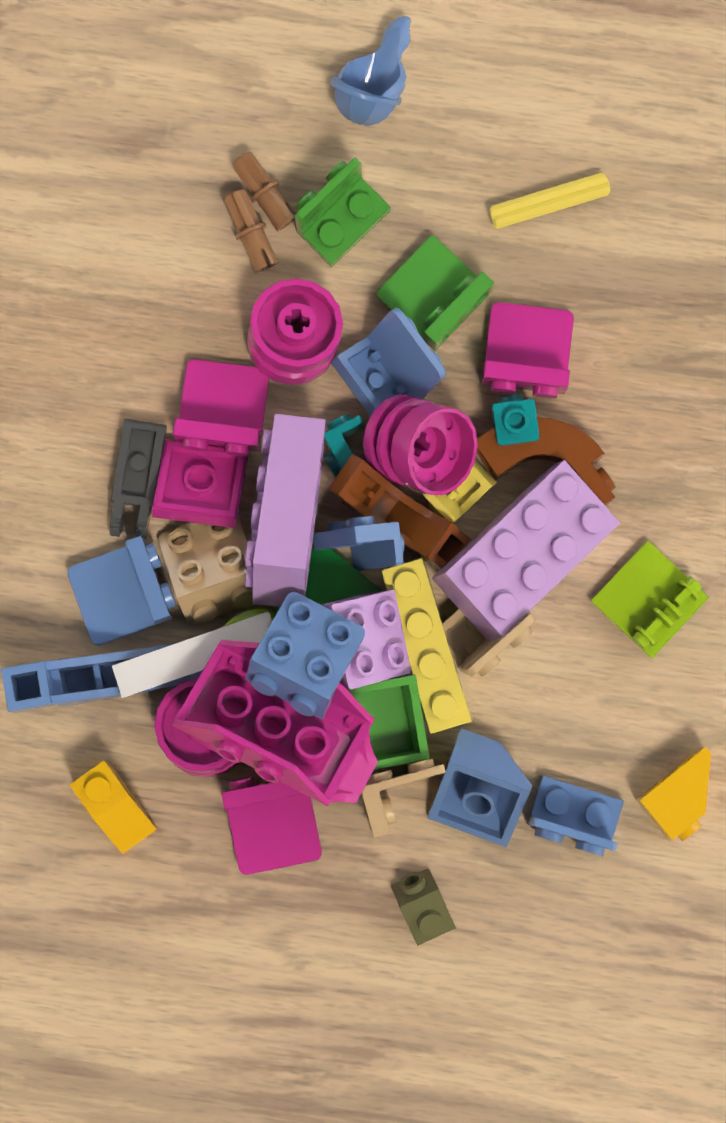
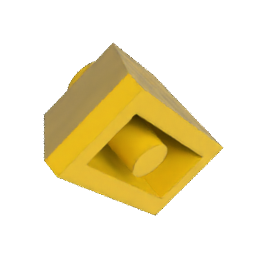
(680, 797)
(113, 806)

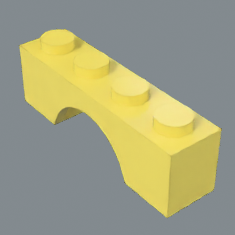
(428, 647)

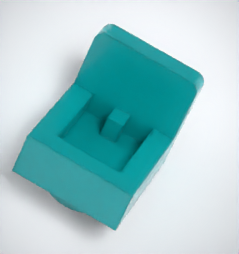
(514, 420)
(334, 439)

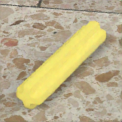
(549, 200)

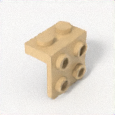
(207, 569)
(470, 648)

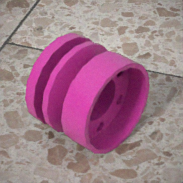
(420, 444)

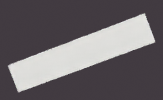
(184, 657)

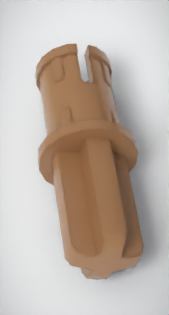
(264, 190)
(250, 230)

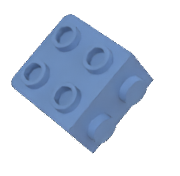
(390, 363)
(121, 591)
(304, 655)

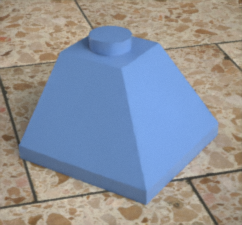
(481, 789)

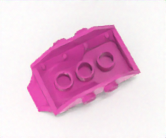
(312, 755)

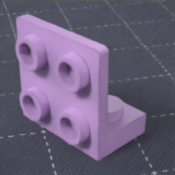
(384, 647)

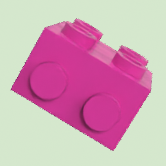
(528, 349)
(222, 407)
(271, 826)

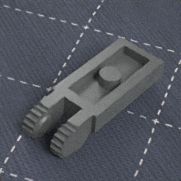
(137, 473)

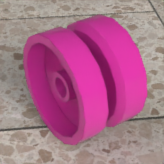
(300, 308)
(177, 746)

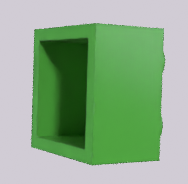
(398, 725)

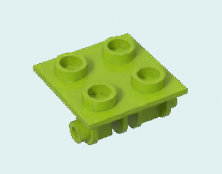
(650, 599)

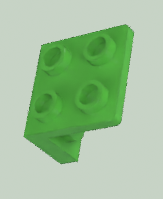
(339, 212)
(435, 291)

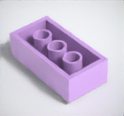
(285, 509)
(526, 550)

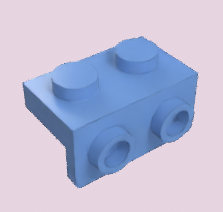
(370, 543)

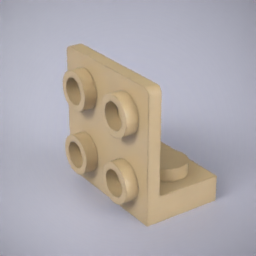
(380, 810)

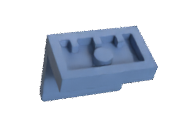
(575, 813)

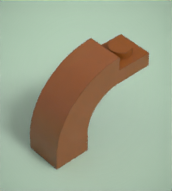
(556, 443)
(422, 530)

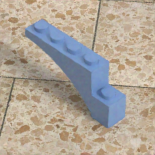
(71, 681)

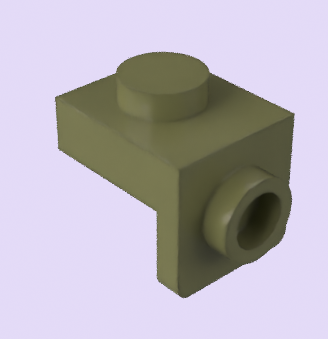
(422, 906)

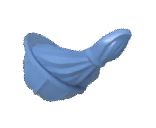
(373, 83)

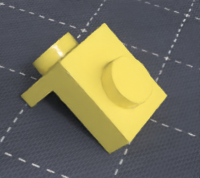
(459, 501)

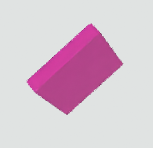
(199, 485)

